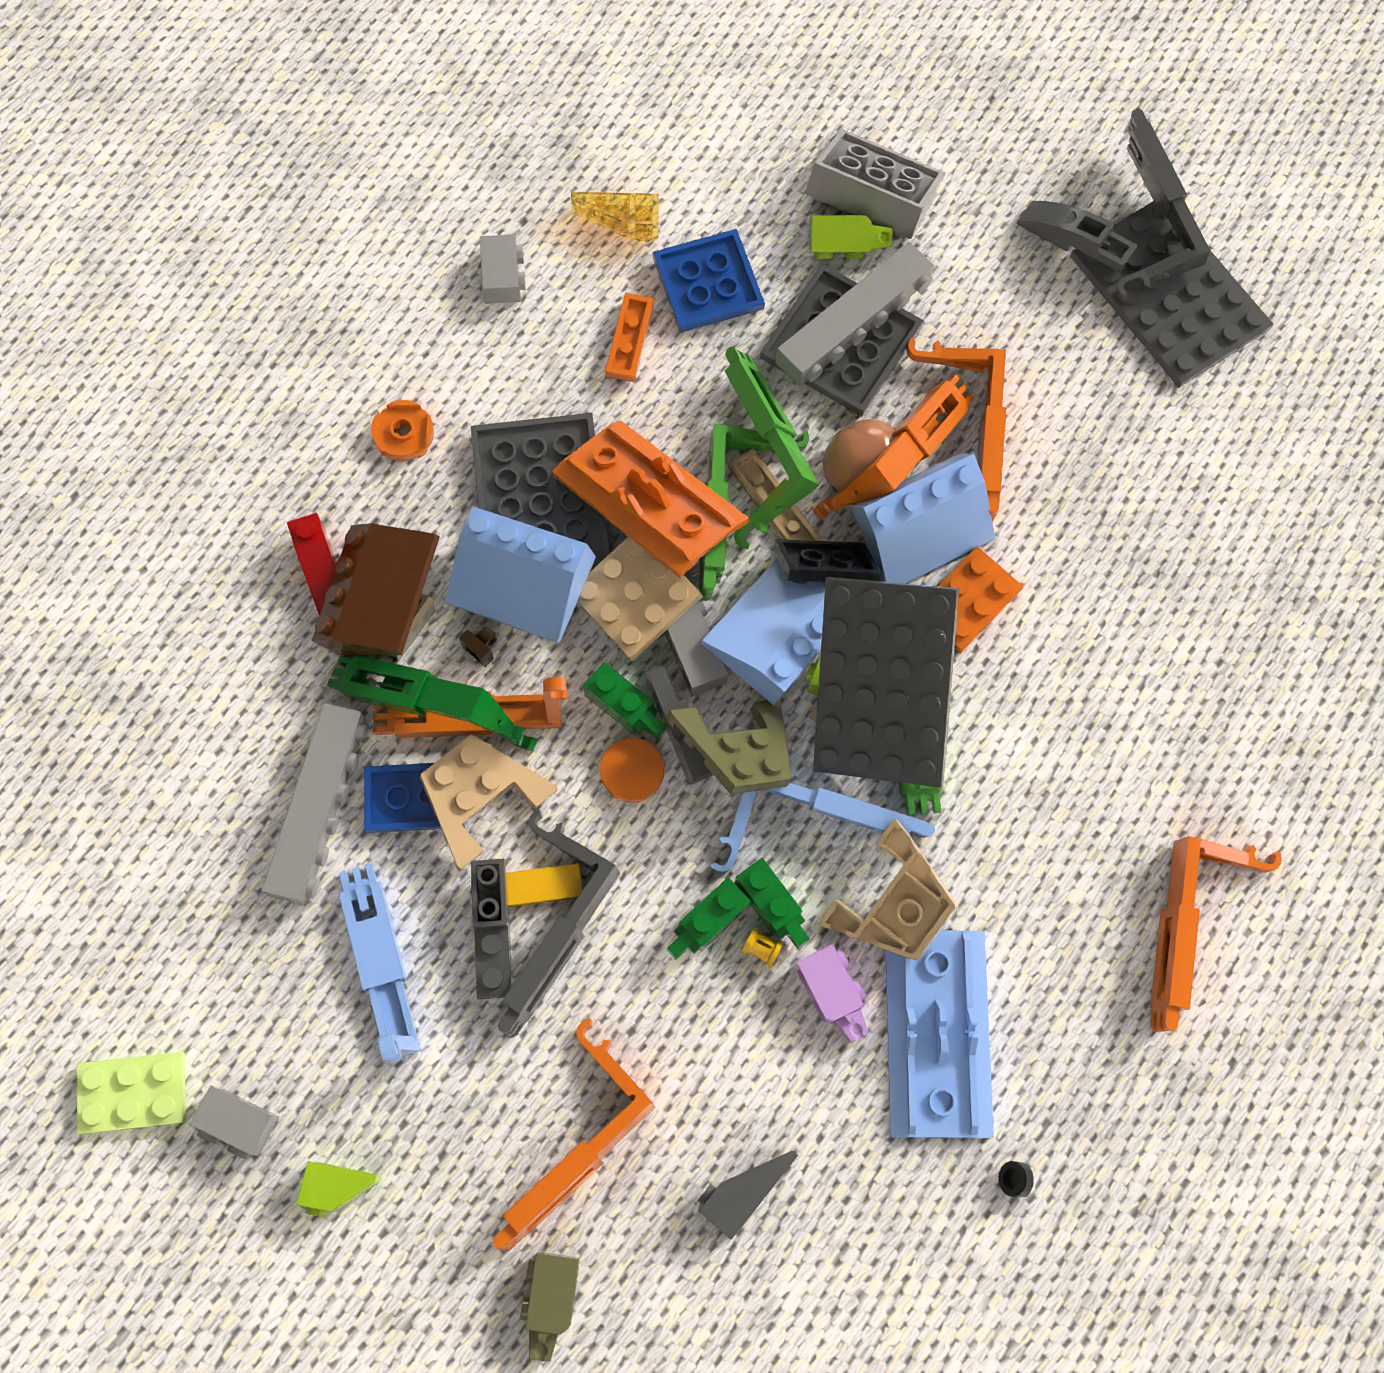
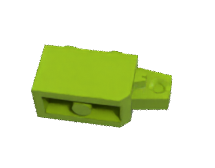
(846, 235)

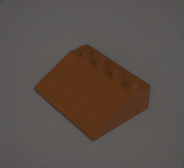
(375, 590)

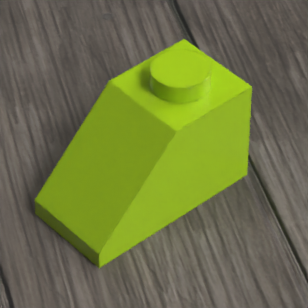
(332, 1187)

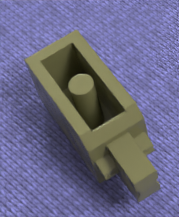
(550, 1301)

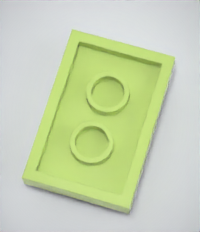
(131, 1093)

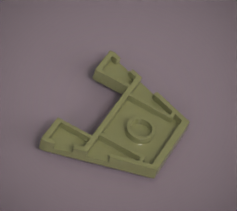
(741, 758)

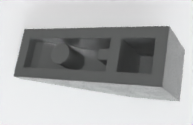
(739, 1196)

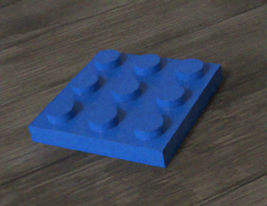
(708, 280)

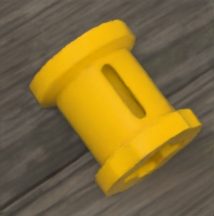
(762, 947)

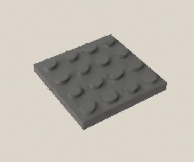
(864, 367)

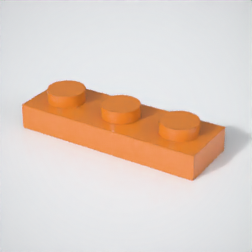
(629, 337)

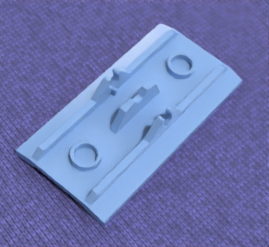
(940, 1040)

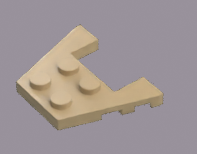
(470, 780)
(909, 909)

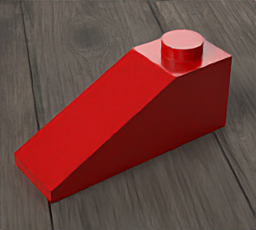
(314, 555)

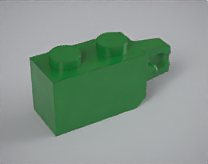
(623, 702)
(772, 902)
(709, 919)

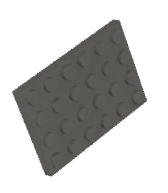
(1182, 319)
(517, 478)
(885, 680)

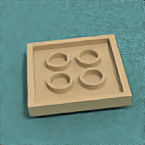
(635, 597)

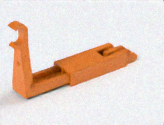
(994, 417)
(913, 442)
(525, 711)
(1180, 924)
(582, 1160)

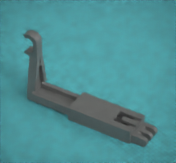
(1170, 201)
(564, 934)

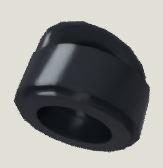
(1016, 1179)

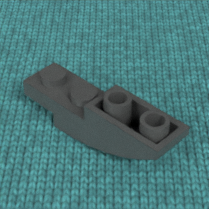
(1078, 228)
(491, 928)

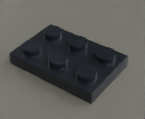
(823, 559)

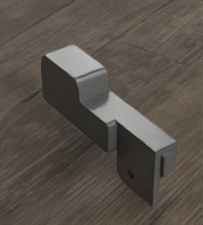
(666, 700)

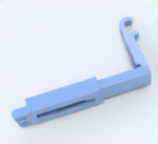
(826, 803)
(379, 963)

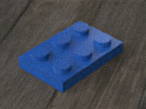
(397, 799)

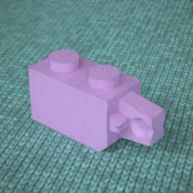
(833, 991)

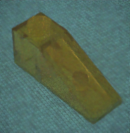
(625, 214)

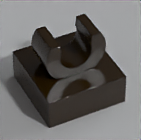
(479, 645)

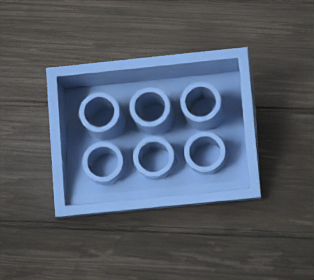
(927, 519)
(518, 574)
(771, 632)

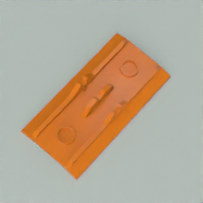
(649, 497)

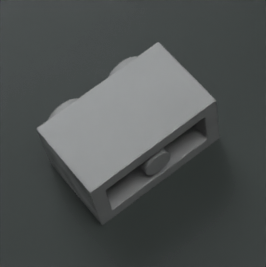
(501, 268)
(233, 1122)

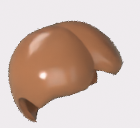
(855, 450)

